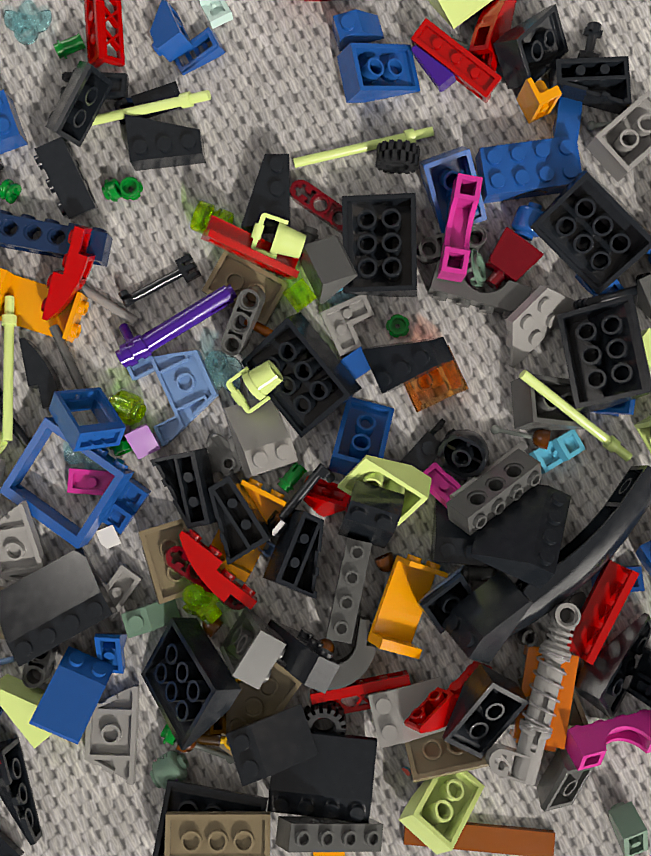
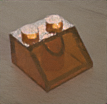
(436, 386)

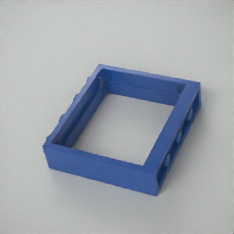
(46, 514)

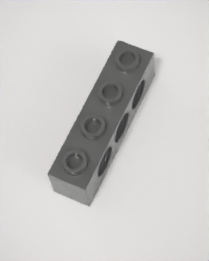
(494, 491)
(348, 591)
(327, 835)

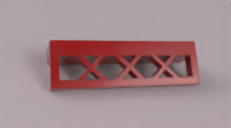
(99, 37)
(465, 66)
(239, 243)
(601, 610)
(360, 689)

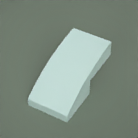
(216, 12)

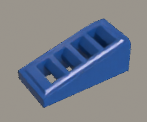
(207, 56)

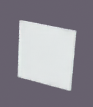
(108, 537)

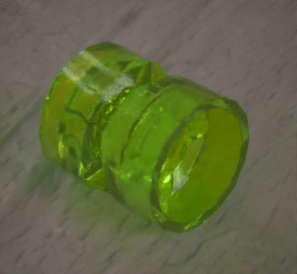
(204, 211)

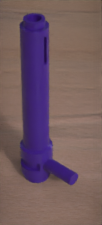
(143, 345)

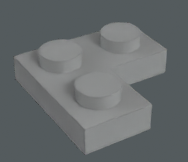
(340, 322)
(121, 587)

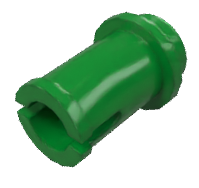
(69, 46)
(291, 477)

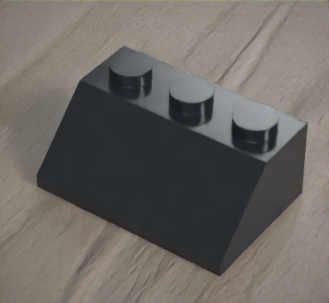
(79, 103)

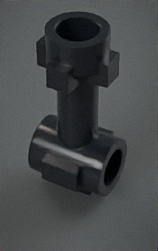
(592, 32)

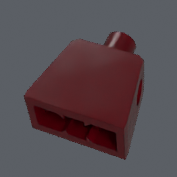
(510, 258)

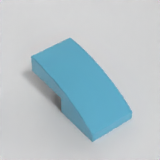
(559, 450)

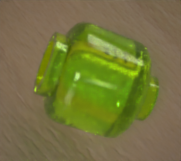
(128, 407)

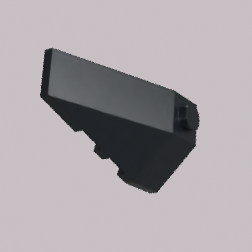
(604, 680)
(17, 791)

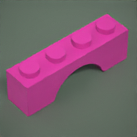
(458, 229)
(588, 742)

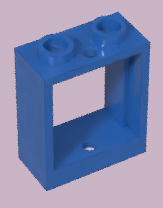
(86, 437)

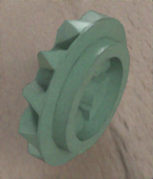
(476, 269)

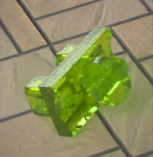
(201, 603)

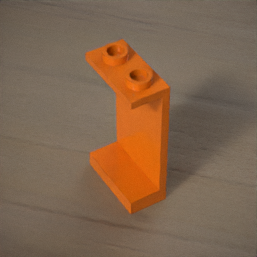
(562, 710)

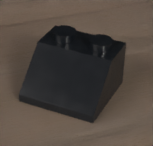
(442, 600)

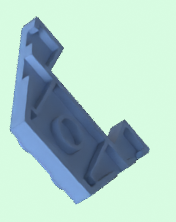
(185, 385)

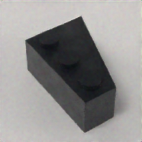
(162, 144)
(270, 194)
(406, 361)
(188, 480)
(296, 554)

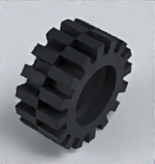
(397, 157)
(329, 711)

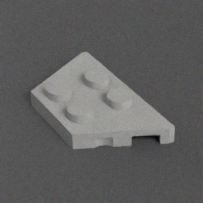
(534, 321)
(19, 544)
(114, 734)

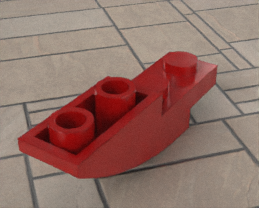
(492, 24)
(65, 284)
(206, 564)
(439, 705)

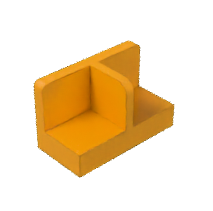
(537, 99)

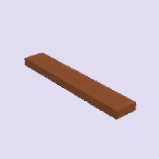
(498, 839)

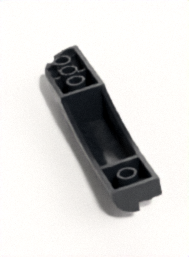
(592, 546)

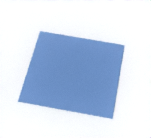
(442, 582)

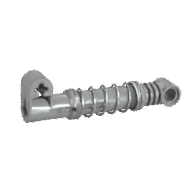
(536, 725)

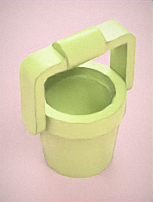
(286, 239)
(259, 382)

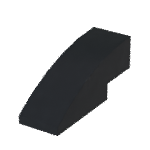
(39, 372)

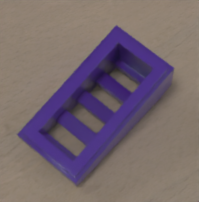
(438, 73)

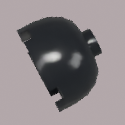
(463, 454)

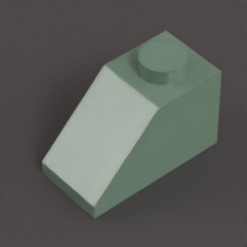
(149, 617)
(628, 828)

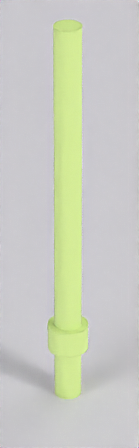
(184, 100)
(409, 135)
(9, 321)
(610, 442)

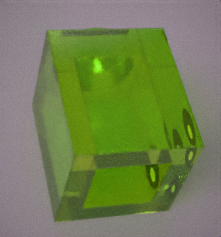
(300, 295)

